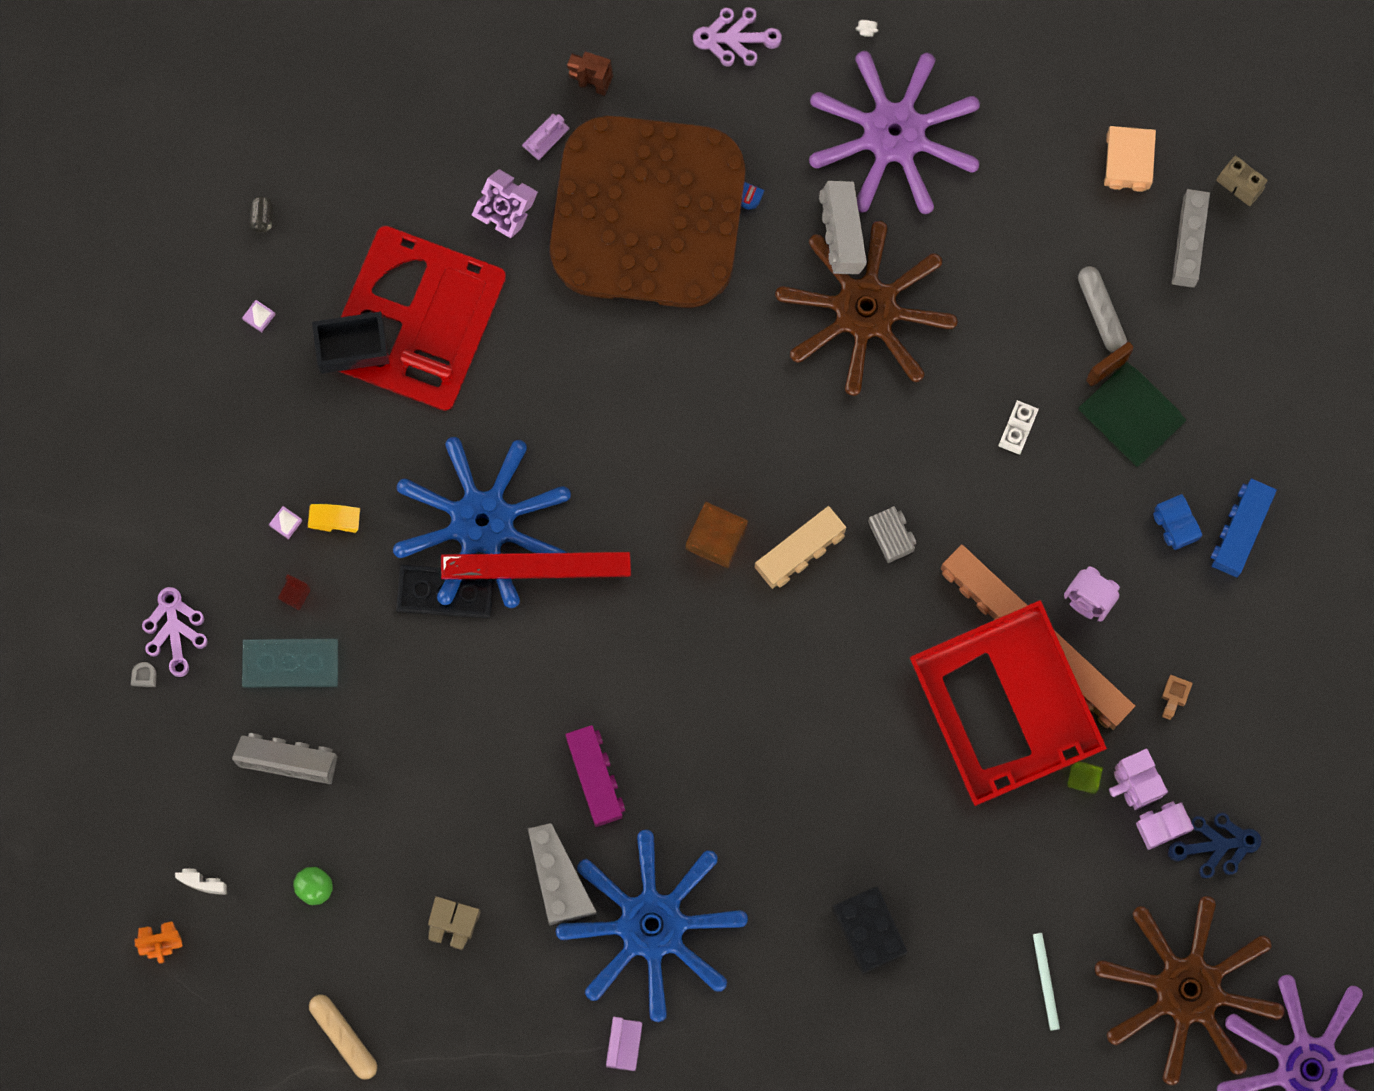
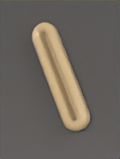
(343, 1036)

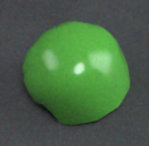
(313, 885)

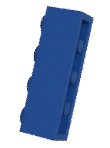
(1243, 528)

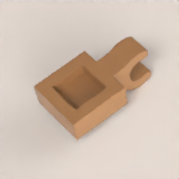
(1175, 693)

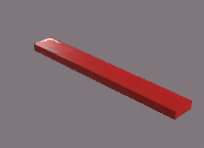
(535, 565)

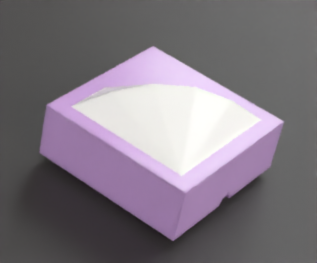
(258, 316)
(285, 522)

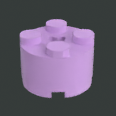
(1092, 594)

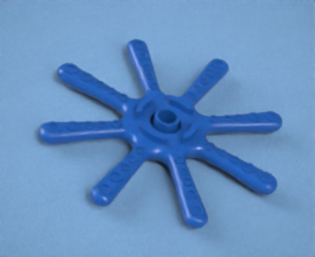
(479, 505)
(656, 943)

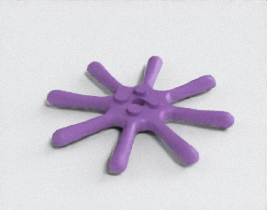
(895, 116)

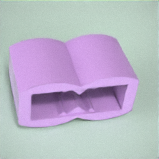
(1164, 825)

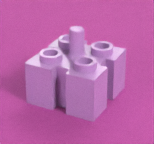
(504, 203)
(1140, 780)

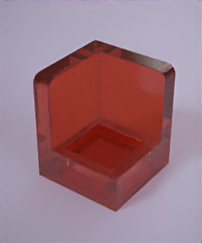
(294, 592)

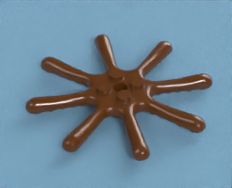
(863, 323)
(1171, 993)

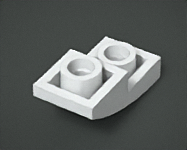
(1018, 427)
(195, 880)

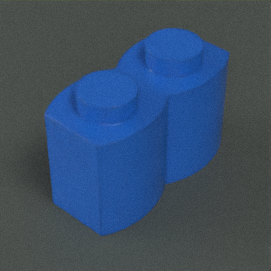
(1177, 522)

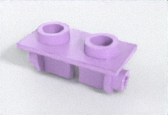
(546, 136)

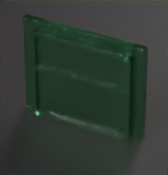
(1132, 414)

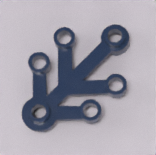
(1218, 844)

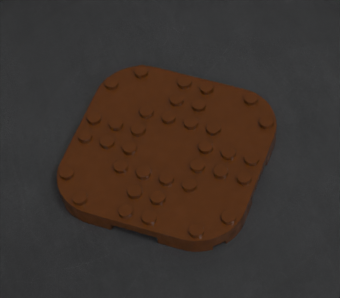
(647, 211)

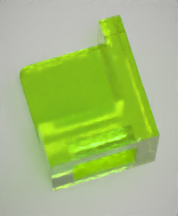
(1085, 777)

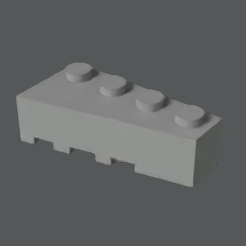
(560, 885)

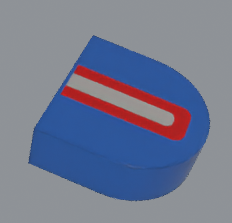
(751, 196)

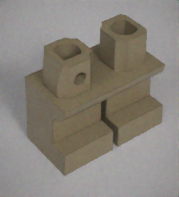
(1244, 178)
(462, 925)

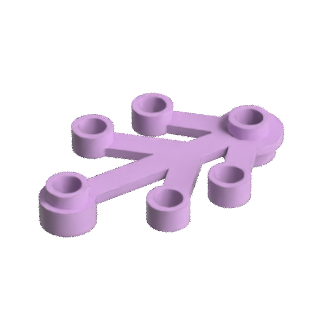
(734, 38)
(172, 628)

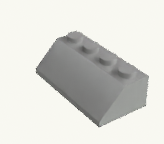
(285, 759)

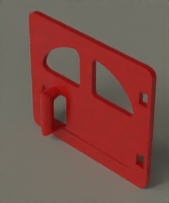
(442, 319)

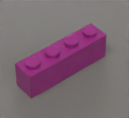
(593, 775)

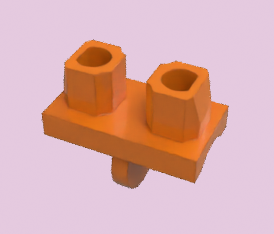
(158, 944)

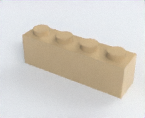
(800, 547)

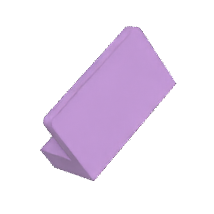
(624, 1044)

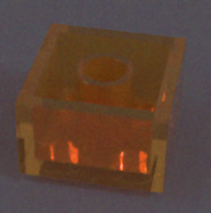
(716, 534)

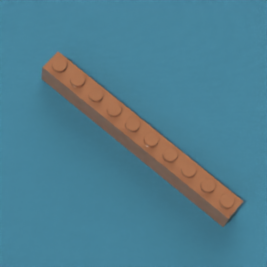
(999, 600)

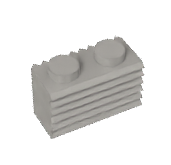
(891, 534)

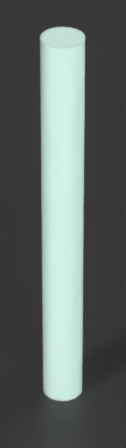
(1046, 981)

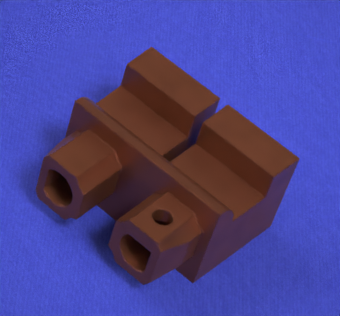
(591, 70)

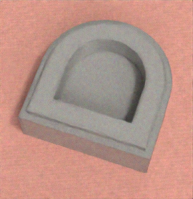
(143, 675)

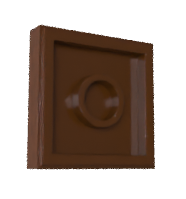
(1110, 364)

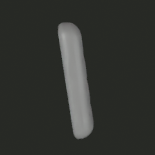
(1102, 308)

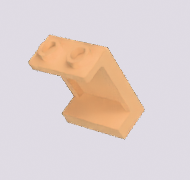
(1130, 158)

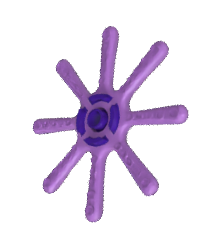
(1303, 1050)

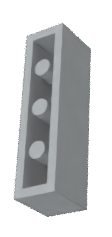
(843, 227)
(1190, 238)

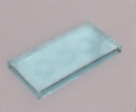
(290, 663)

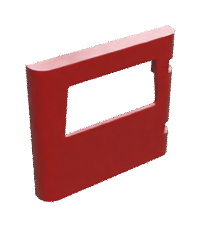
(1037, 686)

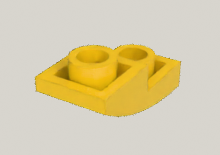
(330, 517)

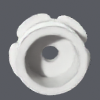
(867, 28)

